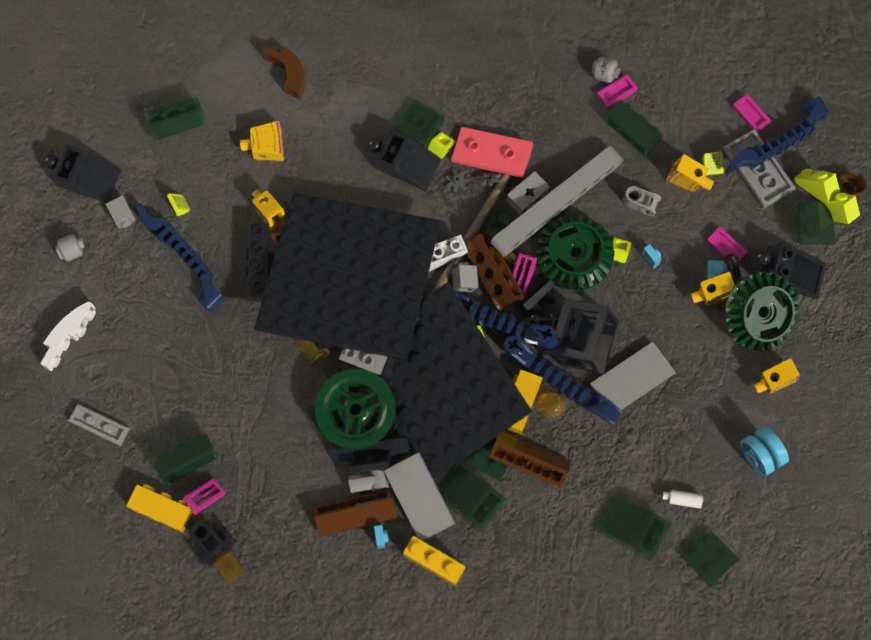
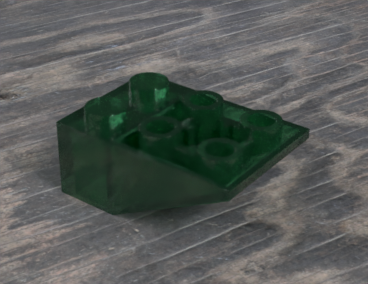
(472, 498)
(634, 528)

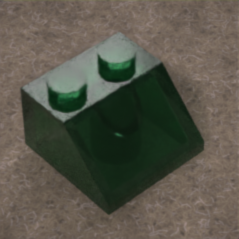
(814, 224)

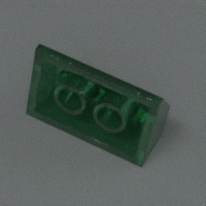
(185, 459)

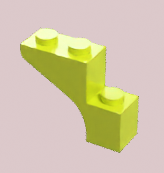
(826, 189)

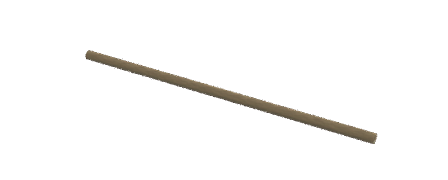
(475, 227)

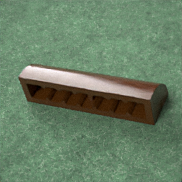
(530, 459)
(354, 512)

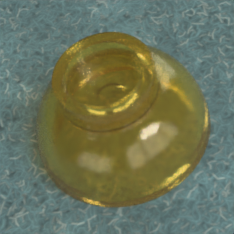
(551, 403)

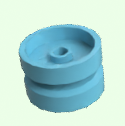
(764, 451)

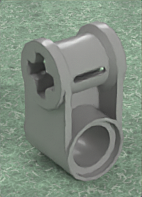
(643, 200)

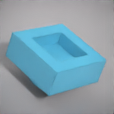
(651, 255)
(716, 268)
(381, 536)

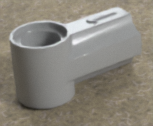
(373, 480)

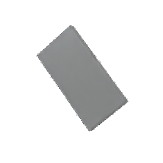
(767, 181)
(634, 377)
(419, 496)

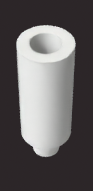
(683, 498)

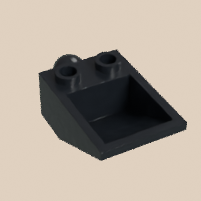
(409, 164)
(88, 175)
(798, 268)

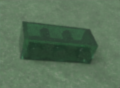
(175, 118)
(633, 127)

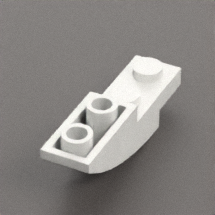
(69, 327)

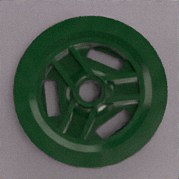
(585, 271)
(760, 289)
(336, 395)

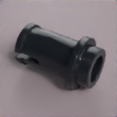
(732, 265)

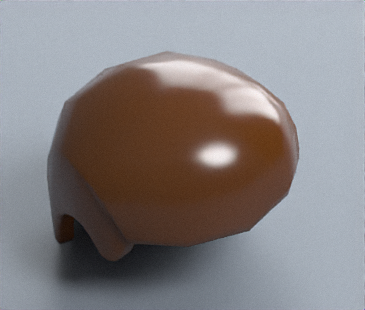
(852, 184)

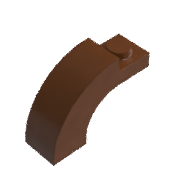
(288, 61)

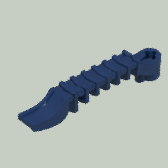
(759, 155)
(209, 296)
(530, 334)
(530, 362)

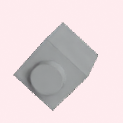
(120, 212)
(464, 278)

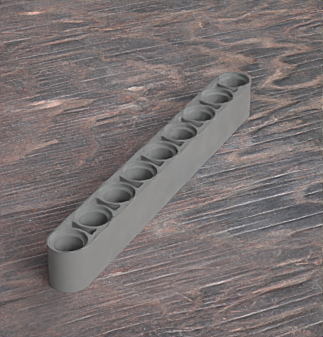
(556, 201)

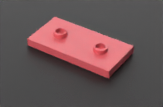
(492, 152)

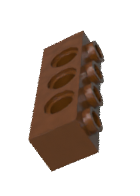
(494, 272)

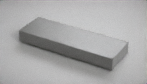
(99, 425)

